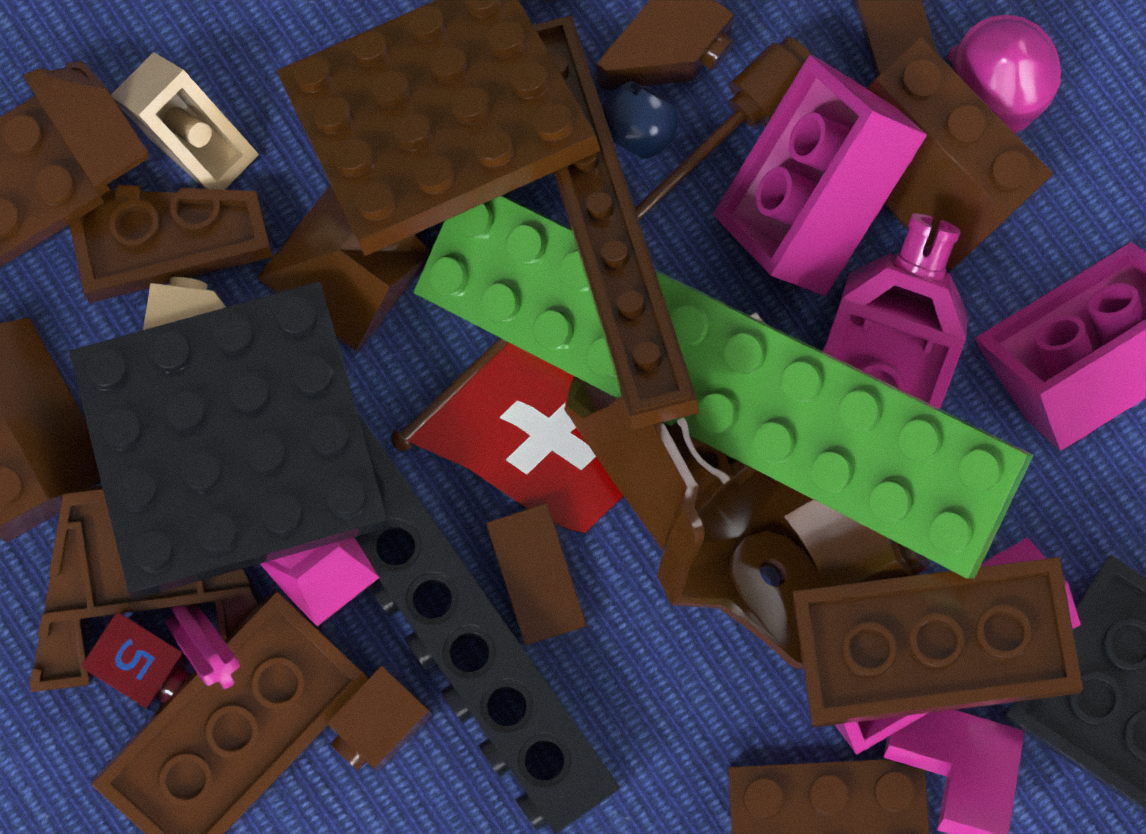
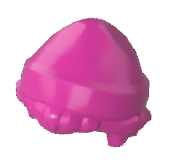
(1009, 68)

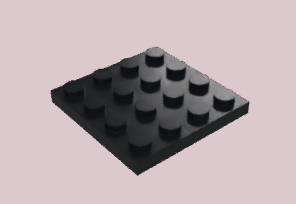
(227, 440)

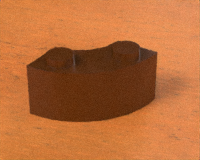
(844, 548)

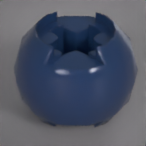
(640, 119)

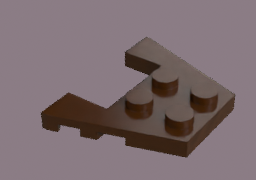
(91, 583)

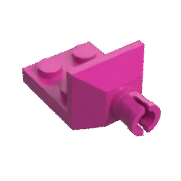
(904, 315)

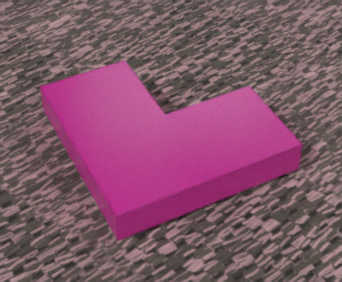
(979, 766)

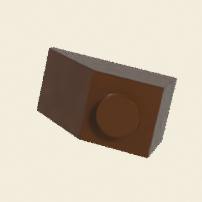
(668, 44)

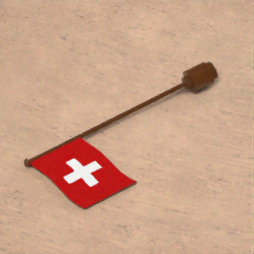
(508, 406)

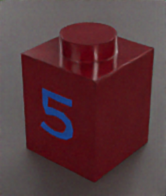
(137, 663)

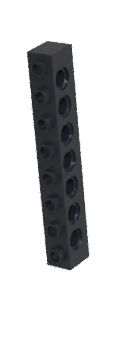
(584, 777)

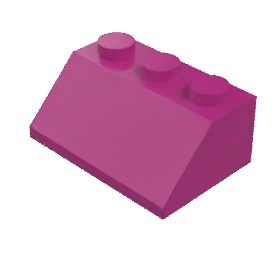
(818, 176)
(1077, 349)

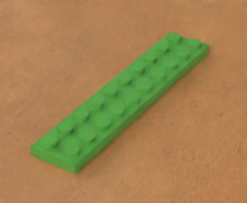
(757, 389)

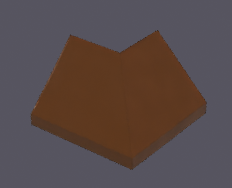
(355, 286)

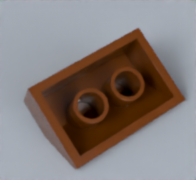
(969, 163)
(41, 433)

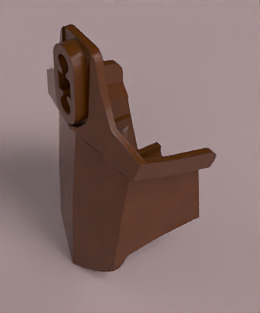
(707, 514)

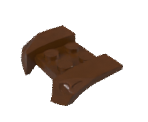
(59, 155)

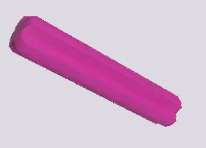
(203, 645)

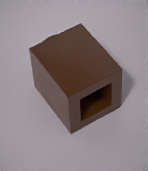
(377, 721)

